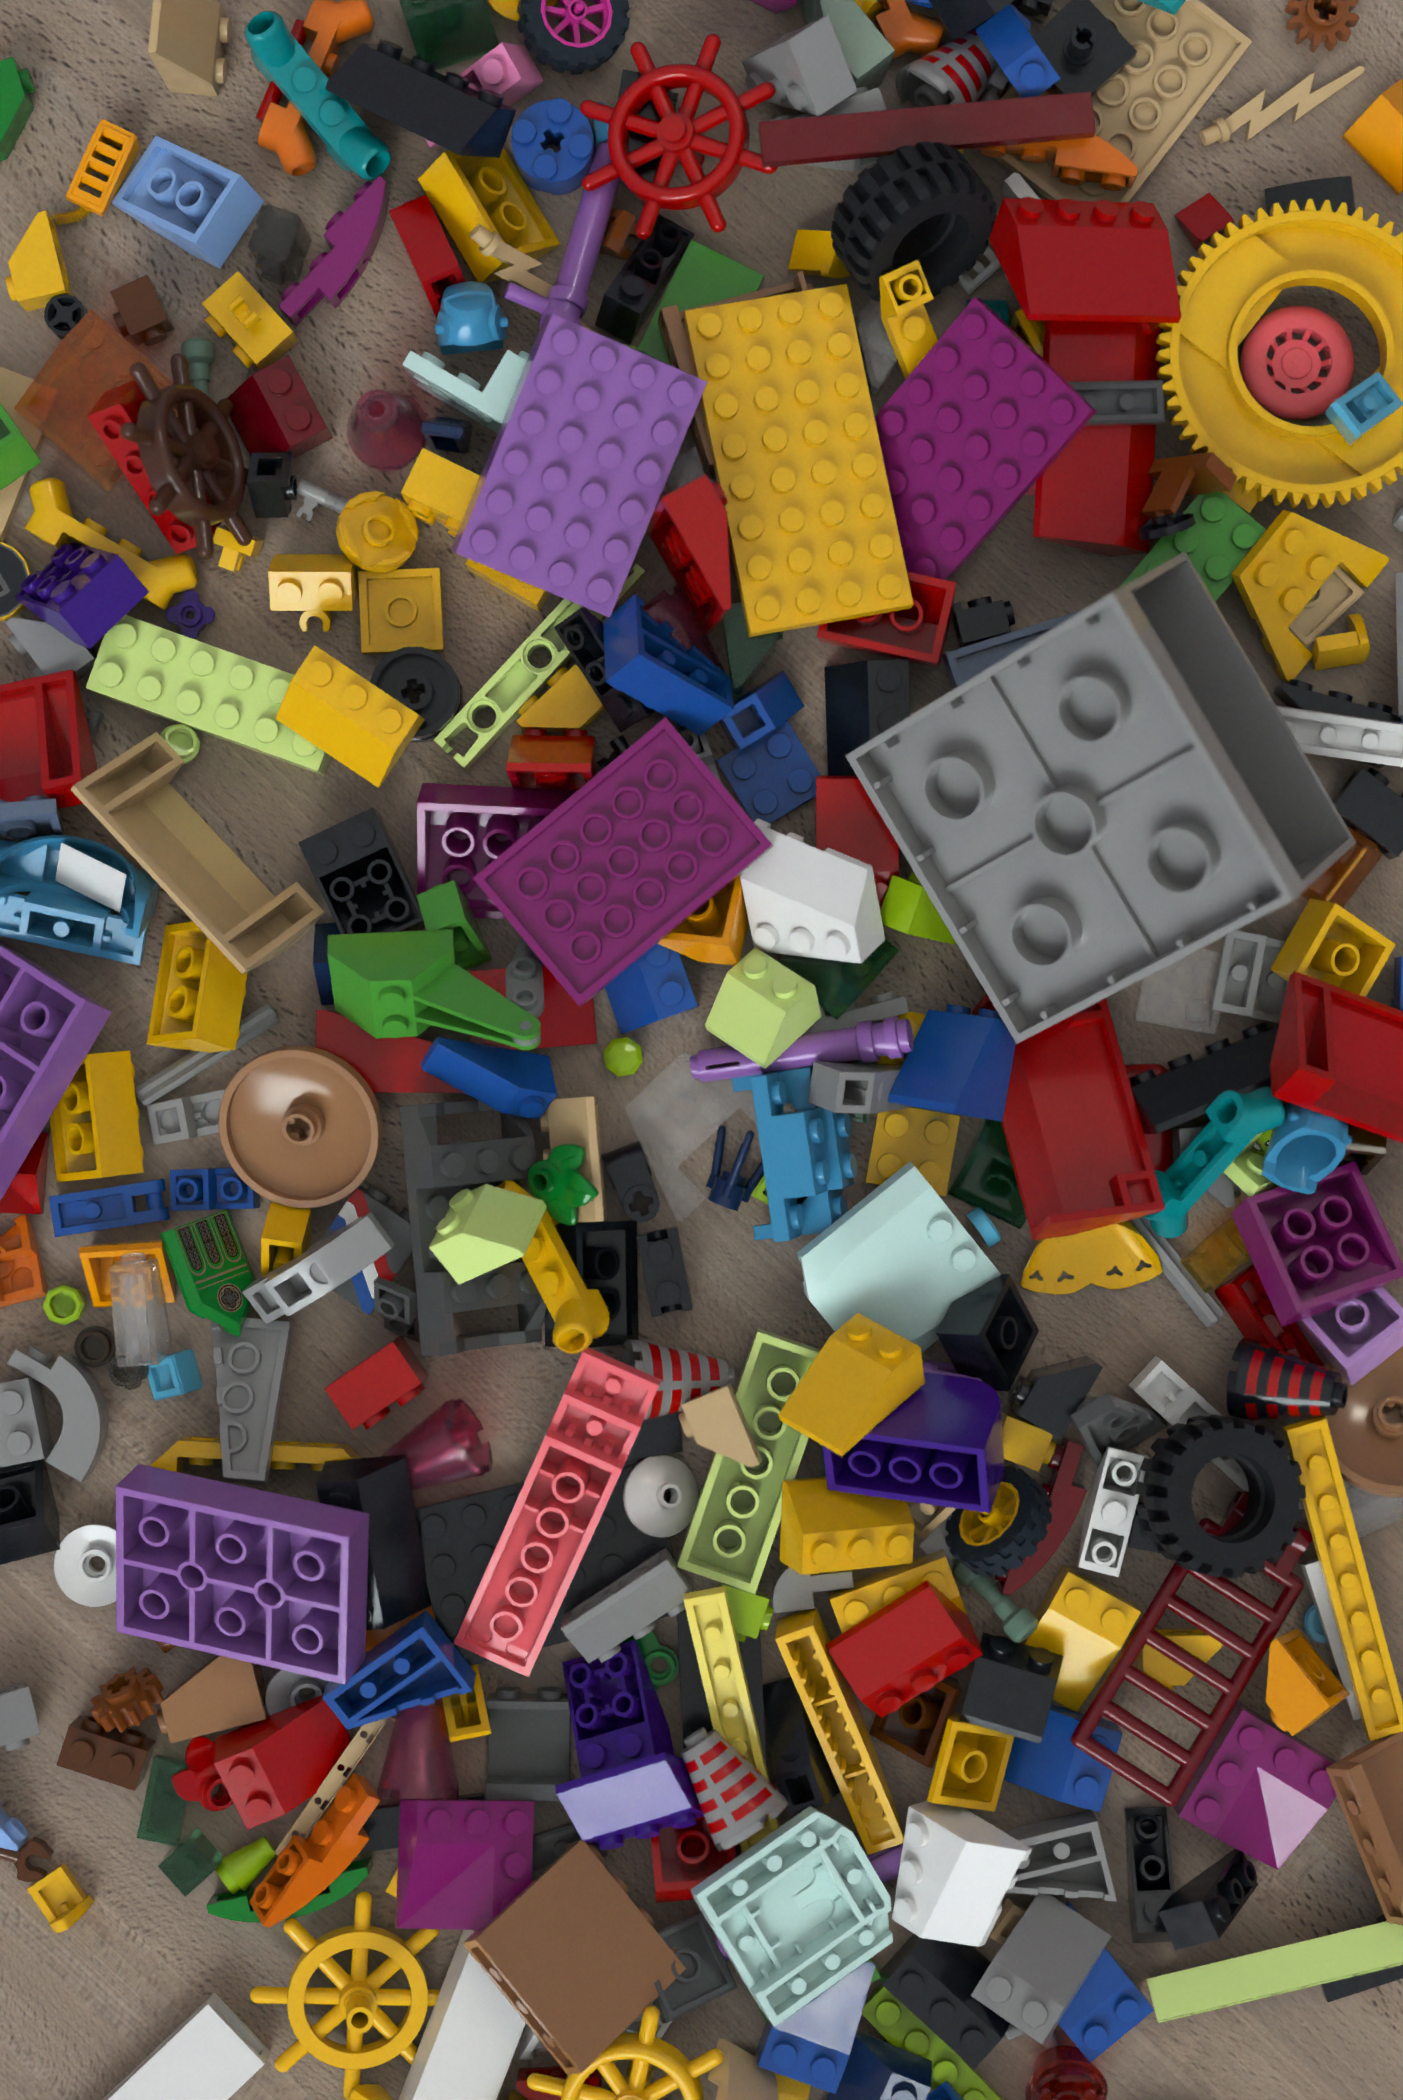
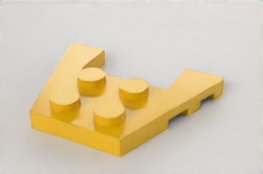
(1286, 573)

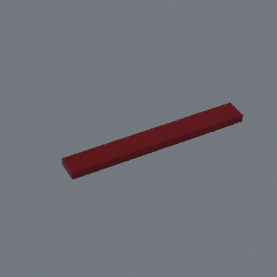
(956, 125)

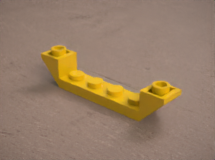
(905, 315)
(284, 1456)

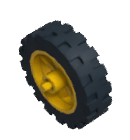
(1009, 1530)

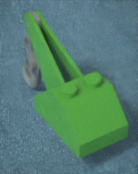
(411, 981)

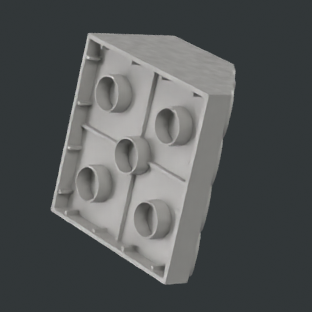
(1103, 800)

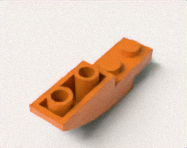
(1076, 161)
(314, 1863)

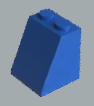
(958, 1064)

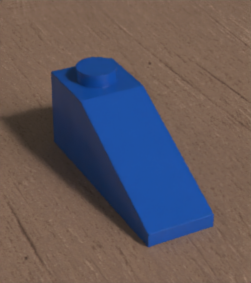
(498, 1077)

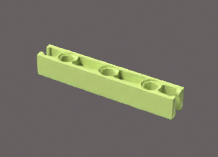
(520, 680)
(1276, 1971)

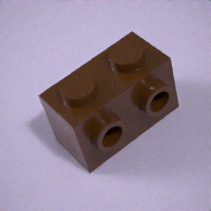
(106, 1755)

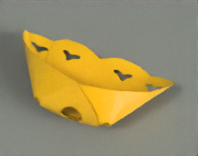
(1089, 1258)

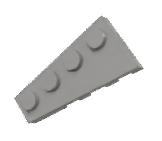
(249, 1395)

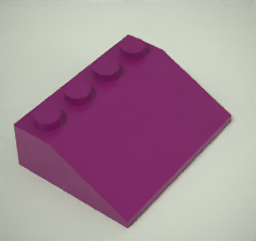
(469, 828)

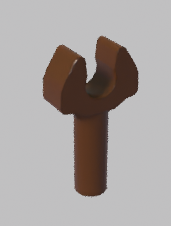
(20, 1858)

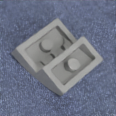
(1245, 980)

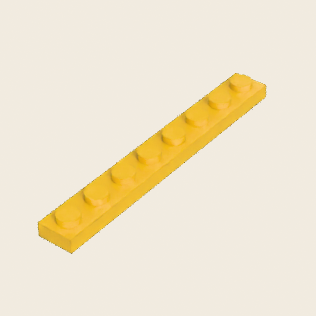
(1346, 1578)

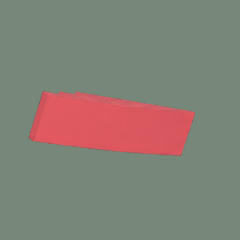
(557, 1511)

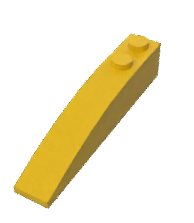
(839, 1729)

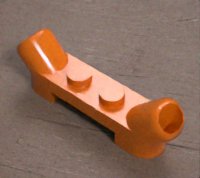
(327, 26)
(908, 29)

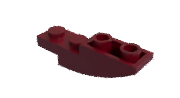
(1066, 1503)

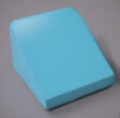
(174, 1375)

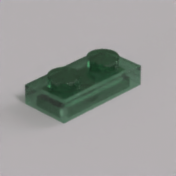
(163, 1807)

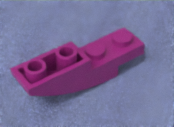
(352, 242)

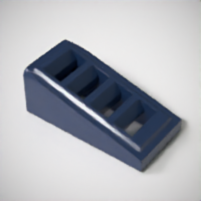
(447, 434)

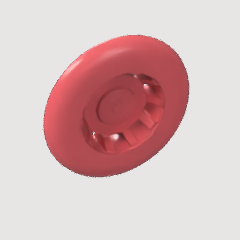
(1297, 362)

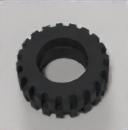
(910, 208)
(1270, 1506)

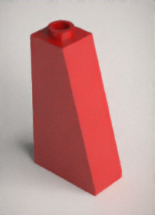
(384, 1063)

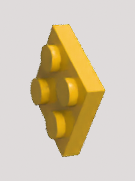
(401, 610)
(913, 1136)

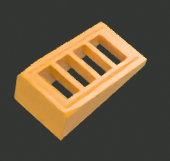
(103, 134)

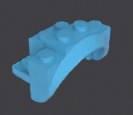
(64, 917)
(801, 1155)

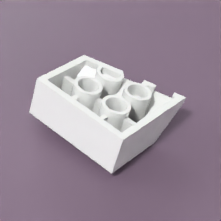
(811, 901)
(954, 1874)

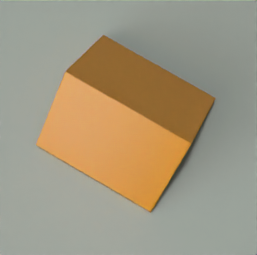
(1379, 136)
(99, 1257)

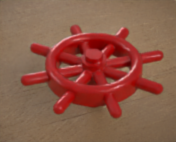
(677, 136)

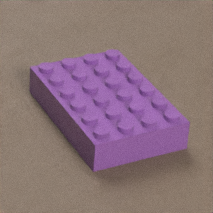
(578, 465)
(42, 1044)
(242, 1573)

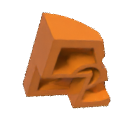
(20, 1265)

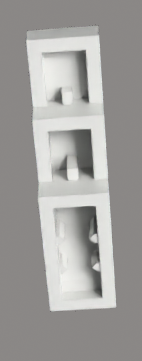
(1178, 1402)

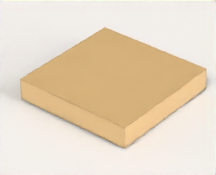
(1325, 606)

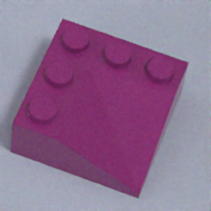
(1318, 1245)
(1258, 1788)
(461, 1861)

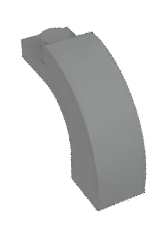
(81, 1403)

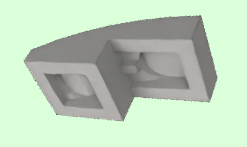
(185, 1117)

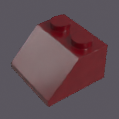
(277, 412)

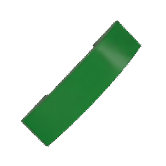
(238, 1907)

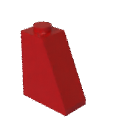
(427, 248)

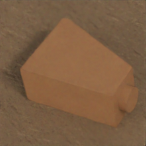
(214, 1699)

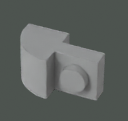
(795, 1591)

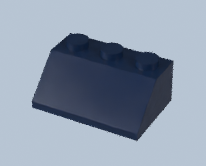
(883, 2073)

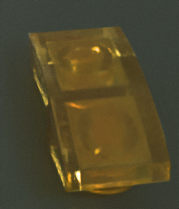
(1216, 1256)

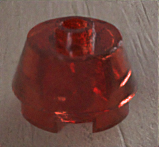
(1065, 2075)

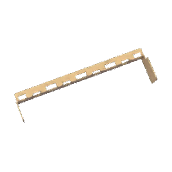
(333, 1781)

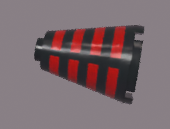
(1280, 1385)

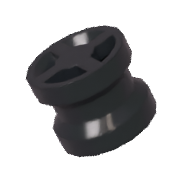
(62, 310)

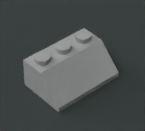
(626, 1607)

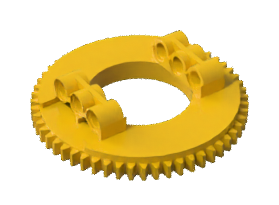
(1223, 303)

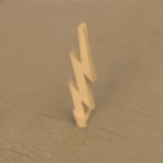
(1261, 118)
(518, 261)

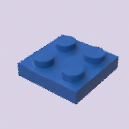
(771, 774)

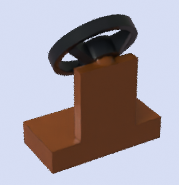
(1181, 478)

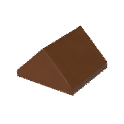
(920, 1723)

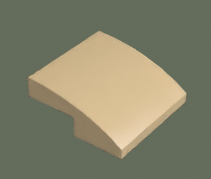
(741, 2077)

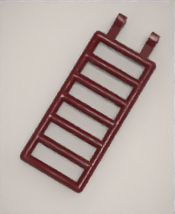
(1230, 1688)

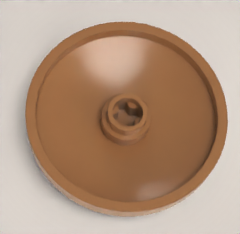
(300, 1126)
(1370, 1429)

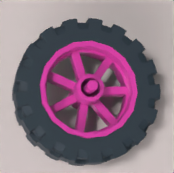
(573, 55)

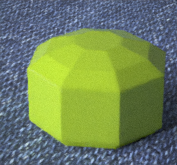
(623, 1056)
(64, 1304)

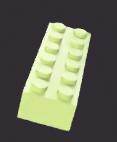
(200, 689)
(740, 1503)

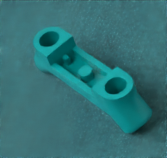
(304, 84)
(1233, 1125)

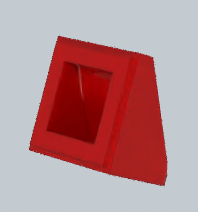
(1203, 219)

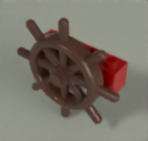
(173, 462)

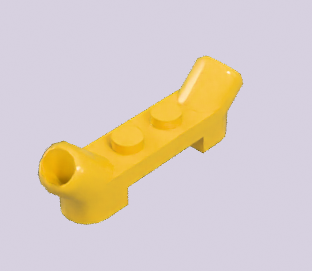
(55, 525)
(577, 1311)

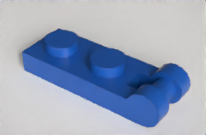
(107, 1208)

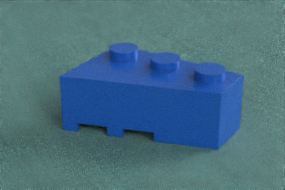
(662, 672)
(400, 1673)

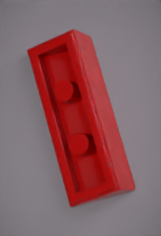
(1255, 1316)

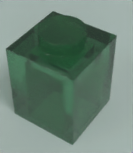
(190, 1861)

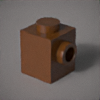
(141, 312)

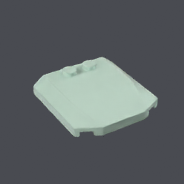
(894, 1260)
(797, 1912)

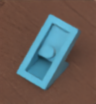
(1363, 407)

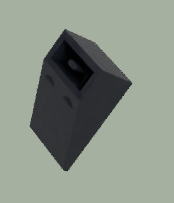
(362, 876)

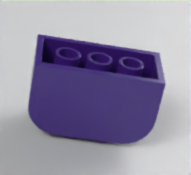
(931, 1449)

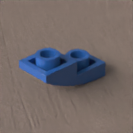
(210, 1190)

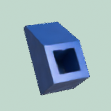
(761, 711)

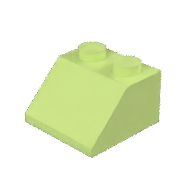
(762, 1008)
(485, 1230)

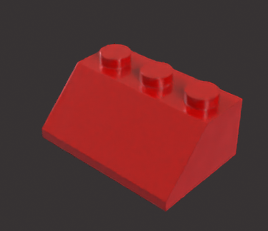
(902, 634)
(905, 1648)

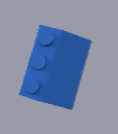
(650, 990)

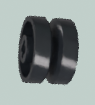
(423, 670)

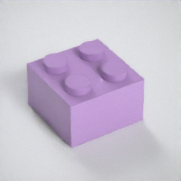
(1357, 1333)

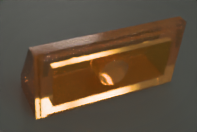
(1346, 874)

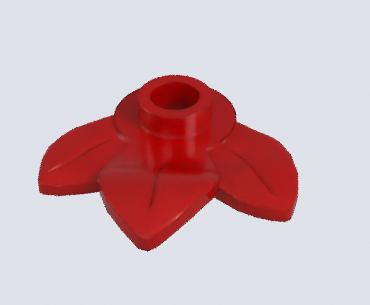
(201, 1777)

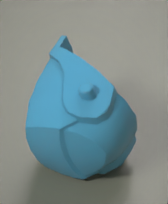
(470, 319)
(1304, 1149)

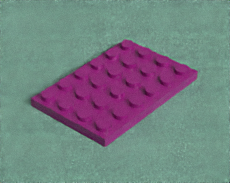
(971, 438)
(622, 862)

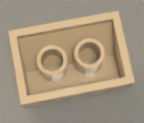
(578, 1123)

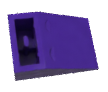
(82, 592)
(615, 1711)

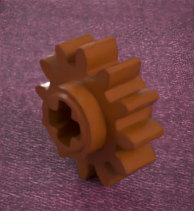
(1319, 30)
(127, 1699)

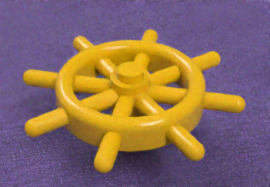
(355, 1995)
(636, 2085)

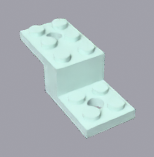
(463, 391)

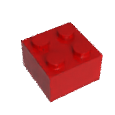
(376, 1382)

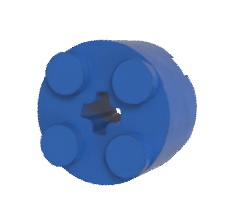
(555, 123)

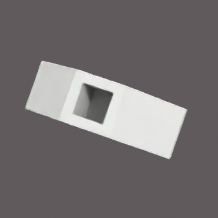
(1110, 1511)

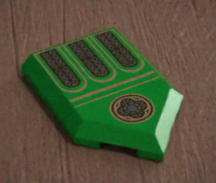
(211, 1269)

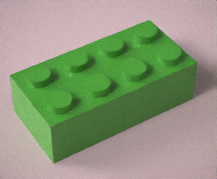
(1213, 544)

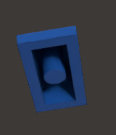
(1017, 53)

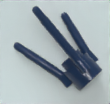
(729, 1188)

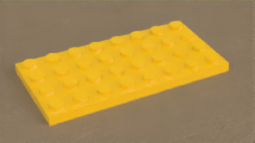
(798, 460)

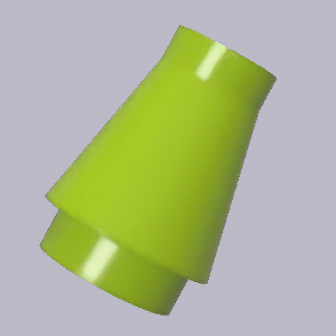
(245, 1864)

